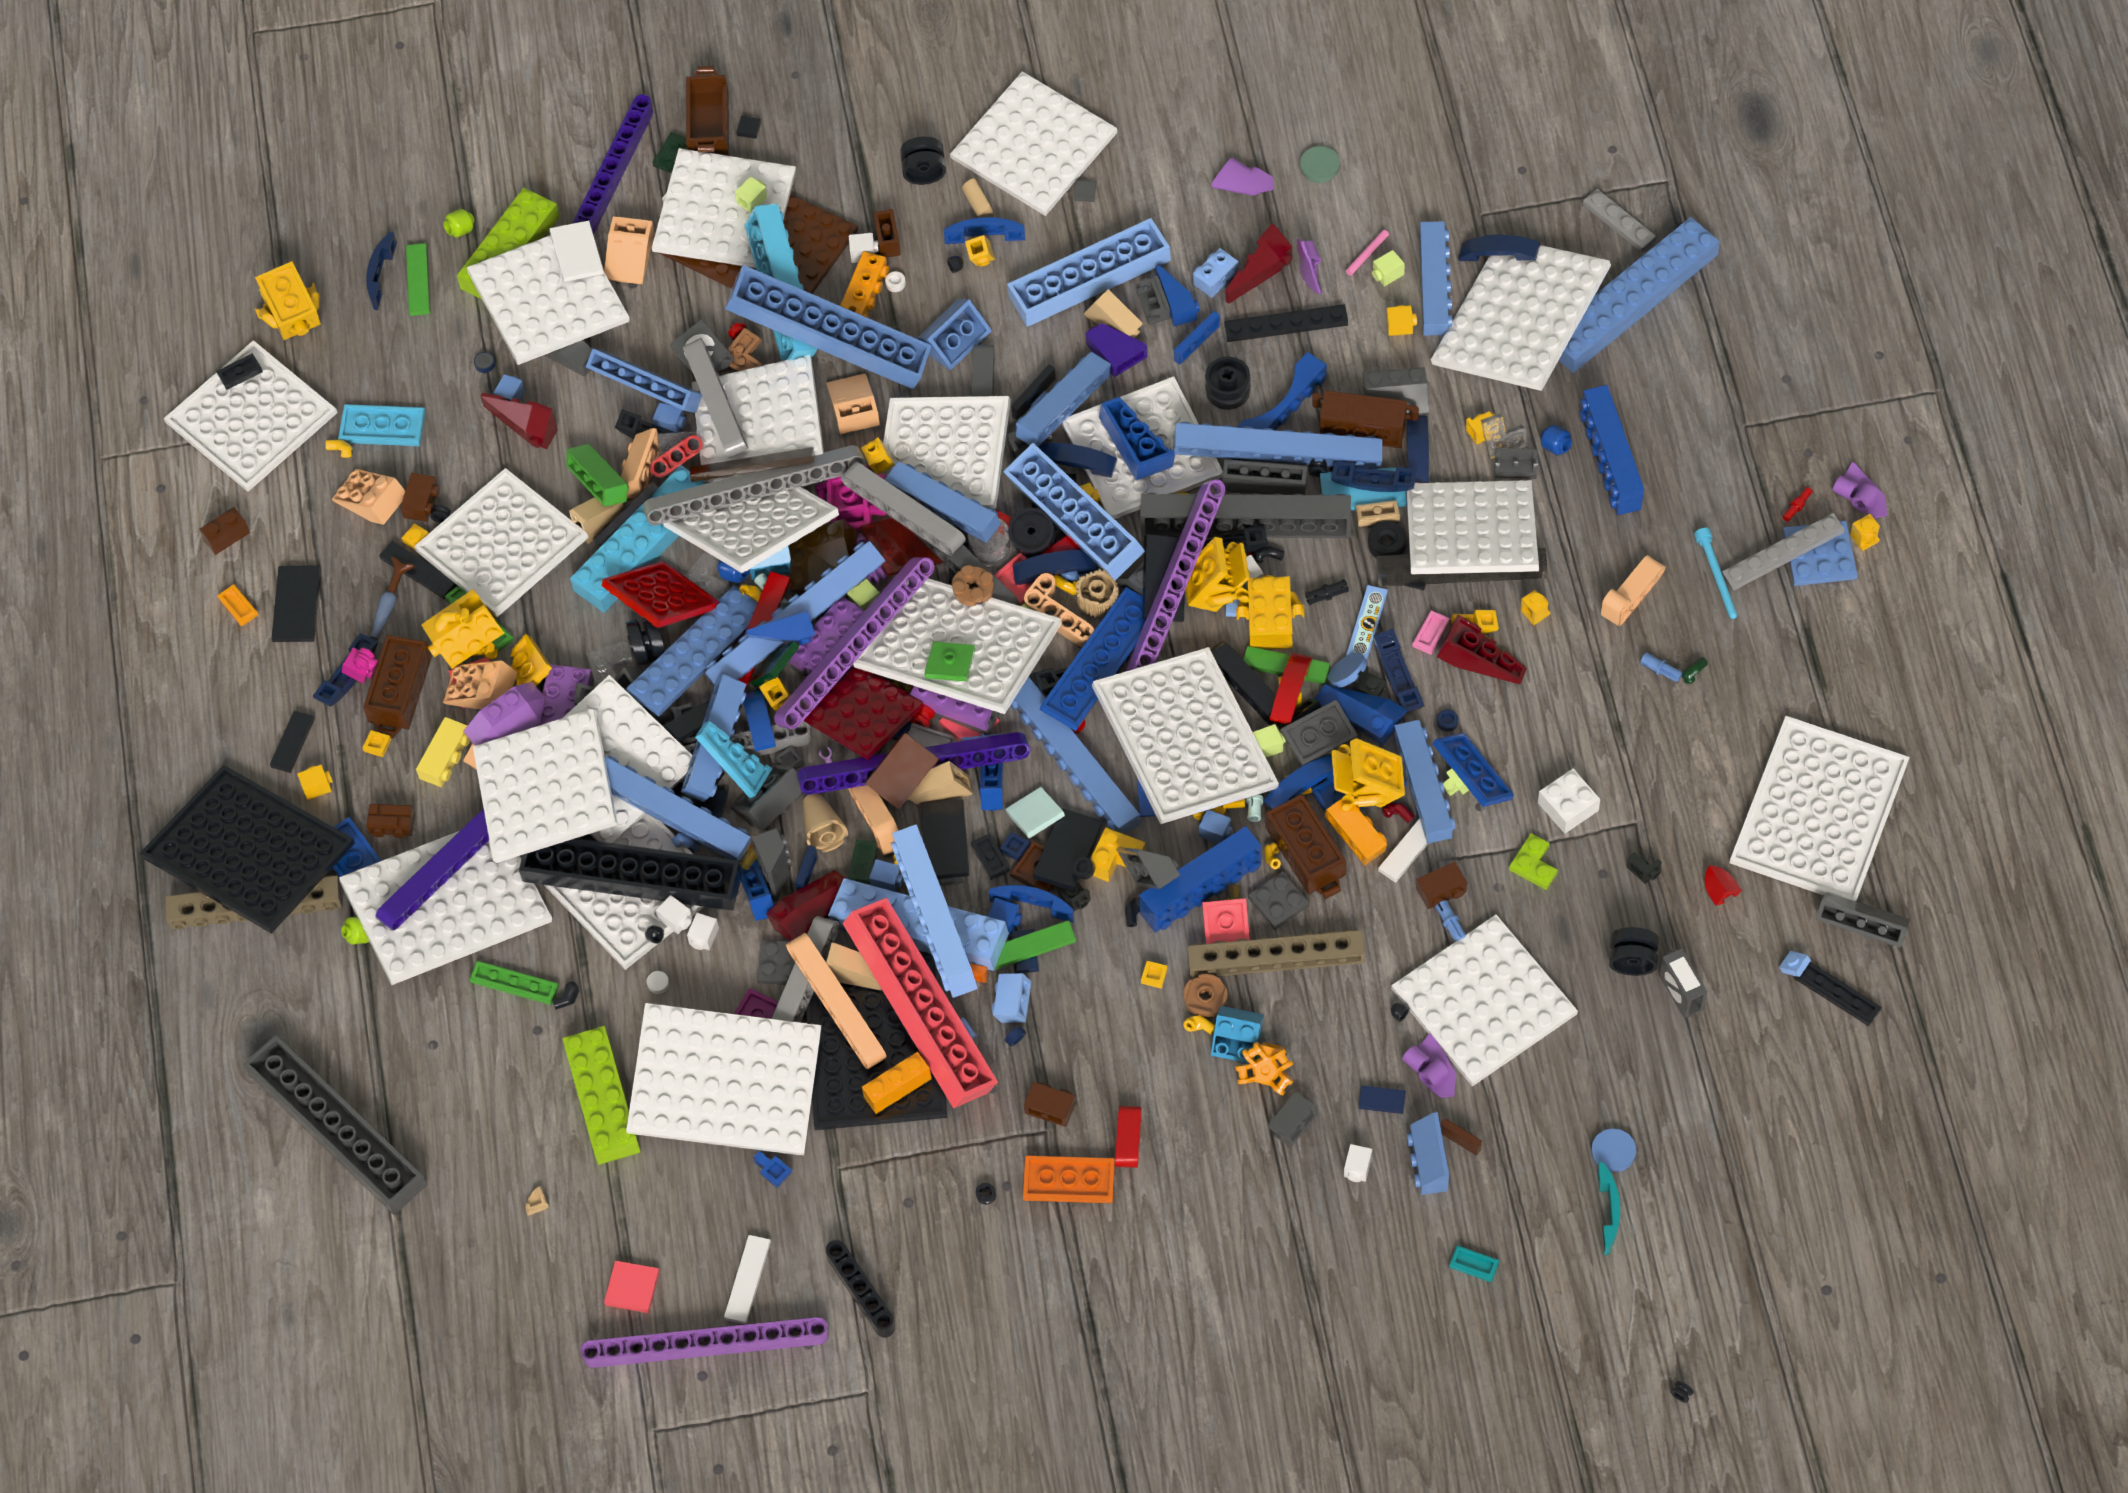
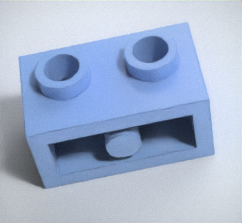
(1215, 272)
(1011, 998)

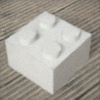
(1568, 801)

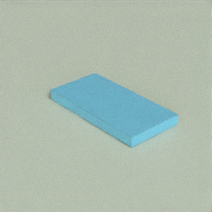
(382, 425)
(1359, 496)

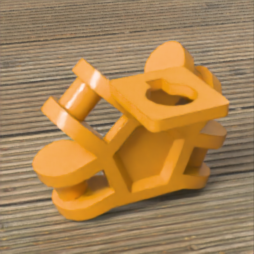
(1266, 1067)

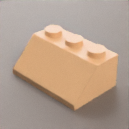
(637, 465)

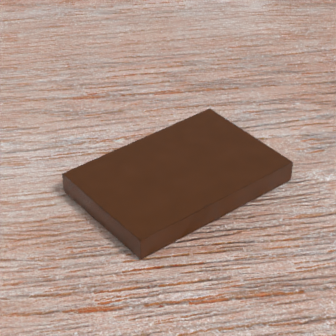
(901, 770)

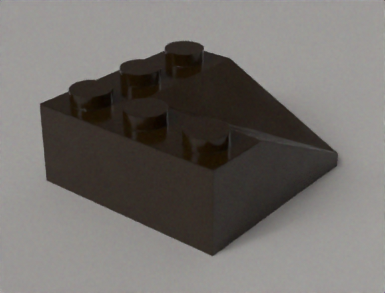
(818, 552)

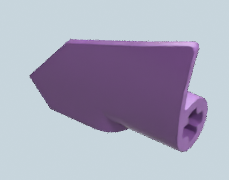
(1242, 179)
(1309, 263)
(1861, 492)
(1432, 1066)

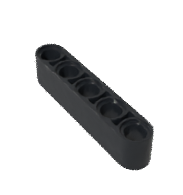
(1244, 680)
(865, 1297)

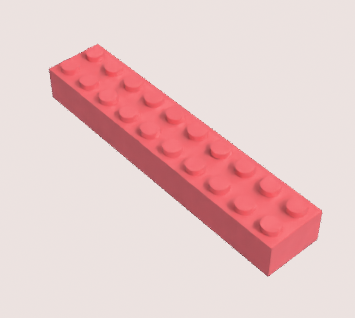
(920, 1002)

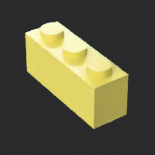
(443, 753)

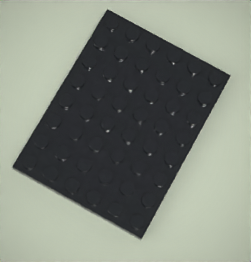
(247, 848)
(840, 1073)

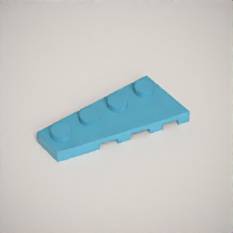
(739, 765)

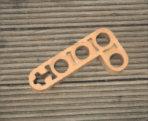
(1621, 603)
(1046, 604)
(876, 816)

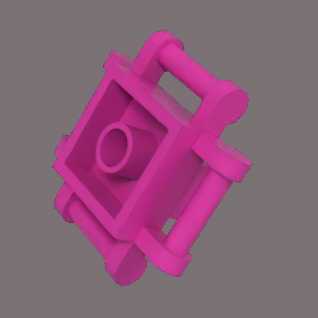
(850, 505)

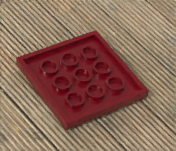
(863, 712)

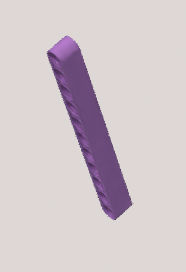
(1174, 573)
(845, 644)
(694, 1338)

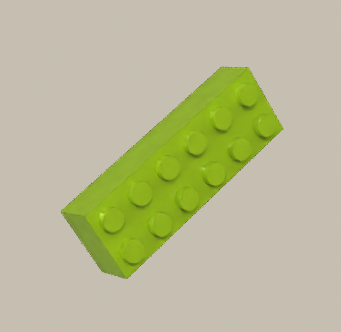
(521, 224)
(600, 1094)

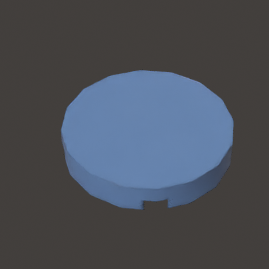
(1347, 670)
(1614, 1149)

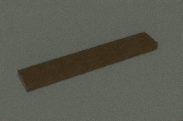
(752, 464)

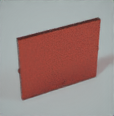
(896, 544)

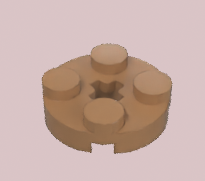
(972, 575)
(1200, 985)

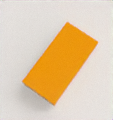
(237, 605)

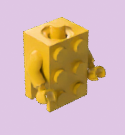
(289, 302)
(1218, 576)
(1270, 612)
(463, 630)
(1367, 774)

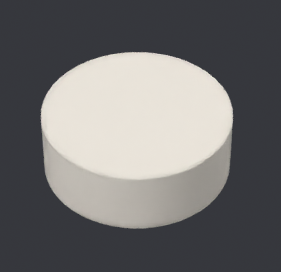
(895, 281)
(657, 982)

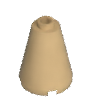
(822, 824)

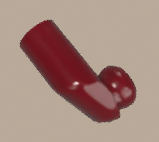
(1398, 809)

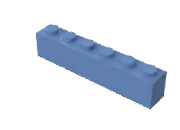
(1434, 278)
(644, 380)
(1063, 399)
(944, 502)
(722, 712)
(1423, 781)

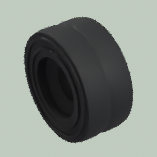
(1383, 530)

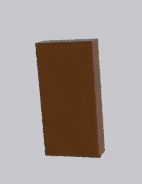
(1460, 1136)

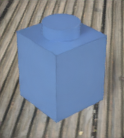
(510, 388)
(669, 417)
(1215, 827)
(886, 876)

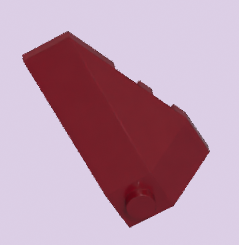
(1268, 260)
(530, 420)
(1472, 651)
(797, 911)

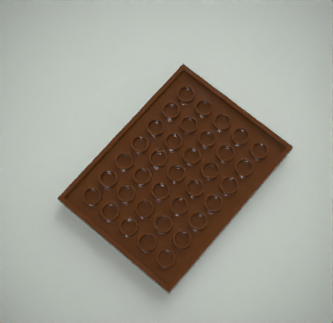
(815, 239)

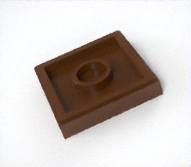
(1026, 867)

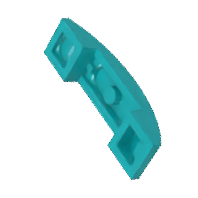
(1607, 1184)

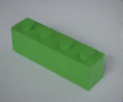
(596, 475)

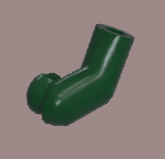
(1689, 673)

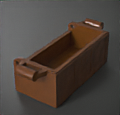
(707, 112)
(1364, 416)
(397, 683)
(1306, 846)

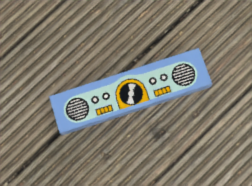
(1367, 621)

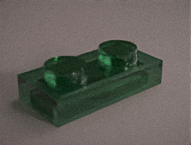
(667, 154)
(863, 861)

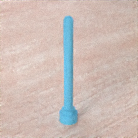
(1704, 538)

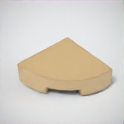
(536, 1202)

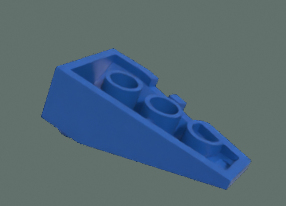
(1365, 712)

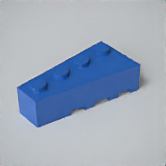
(1135, 442)

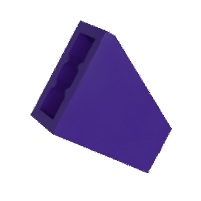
(1115, 348)

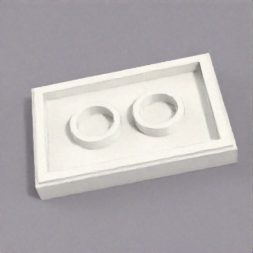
(576, 251)

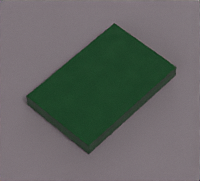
(774, 664)

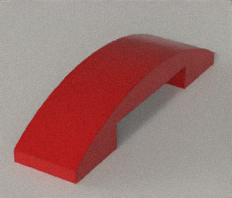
(1290, 688)

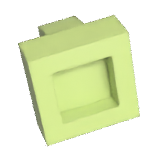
(1454, 783)

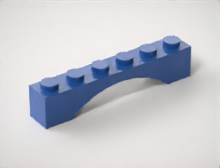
(1308, 374)

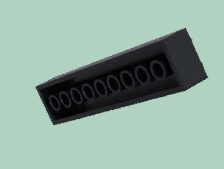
(635, 872)

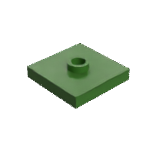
(949, 661)

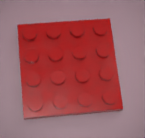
(660, 594)

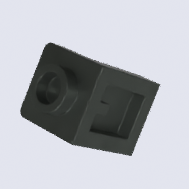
(1369, 683)
(1641, 868)
(1075, 899)

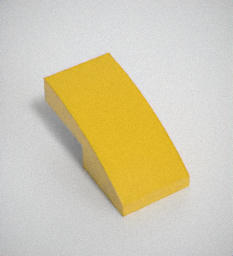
(1483, 618)

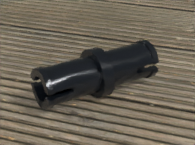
(1326, 592)

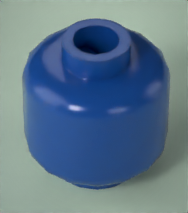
(1556, 440)
(730, 574)

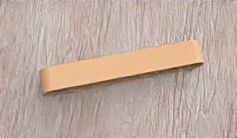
(836, 1001)

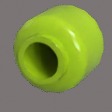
(458, 223)
(353, 931)

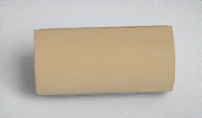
(977, 199)
(1377, 512)

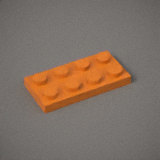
(1068, 1179)

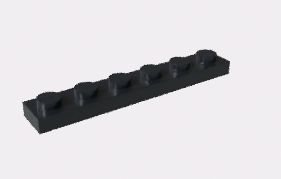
(1286, 323)

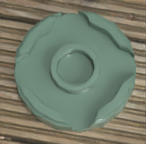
(1319, 164)

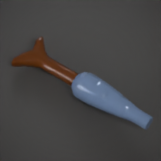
(388, 598)

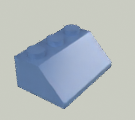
(955, 333)
(1428, 1155)

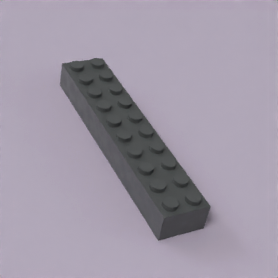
(1280, 514)
(335, 1125)

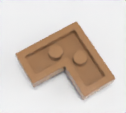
(741, 350)

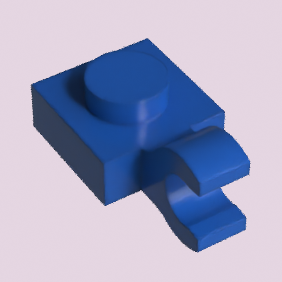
(773, 1170)

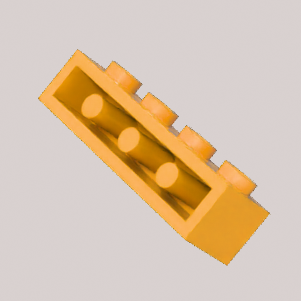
(865, 284)

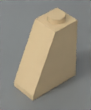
(1114, 313)
(594, 517)
(942, 784)
(850, 967)

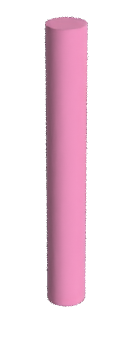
(1367, 252)

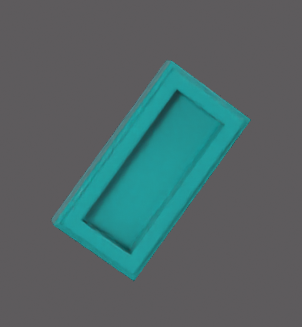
(1474, 1263)

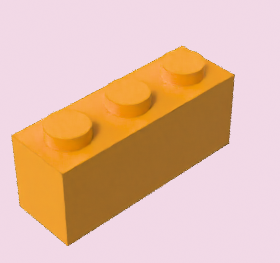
(1356, 831)
(896, 1082)

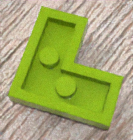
(1529, 863)

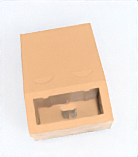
(628, 249)
(853, 403)
(370, 495)
(479, 684)

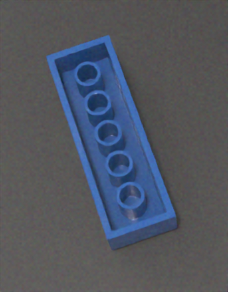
(1612, 450)
(1201, 879)

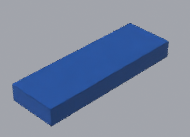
(1197, 337)

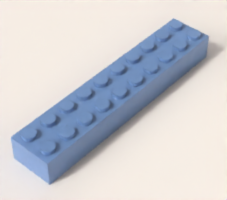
(1640, 290)
(828, 327)

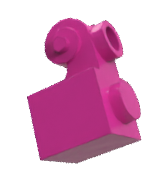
(360, 665)

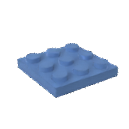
(1825, 563)

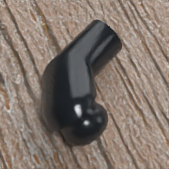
(1268, 551)
(1131, 911)
(569, 996)

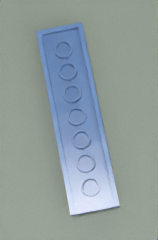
(690, 654)

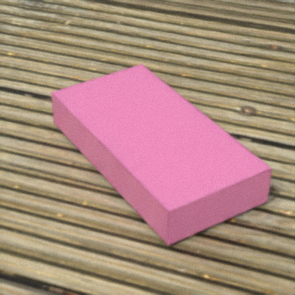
(1431, 632)

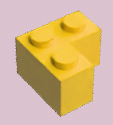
(1106, 856)

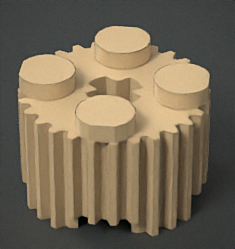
(1096, 593)

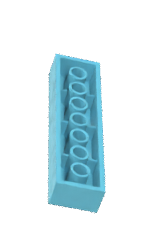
(775, 258)
(629, 548)

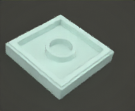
(1034, 812)

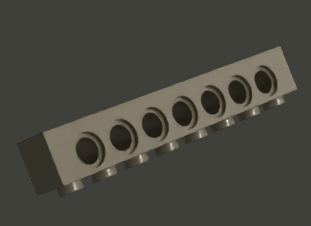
(179, 904)
(1286, 960)

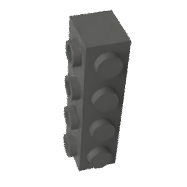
(1264, 477)
(1862, 919)

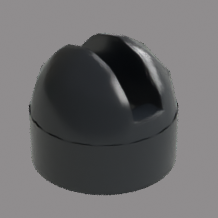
(955, 263)
(656, 930)
(1399, 1011)

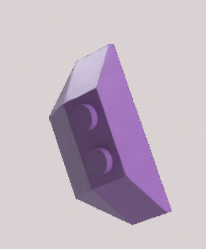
(508, 714)

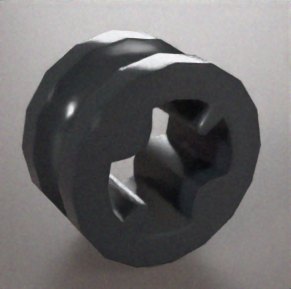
(1317, 467)
(440, 513)
(983, 1187)
(1681, 1391)

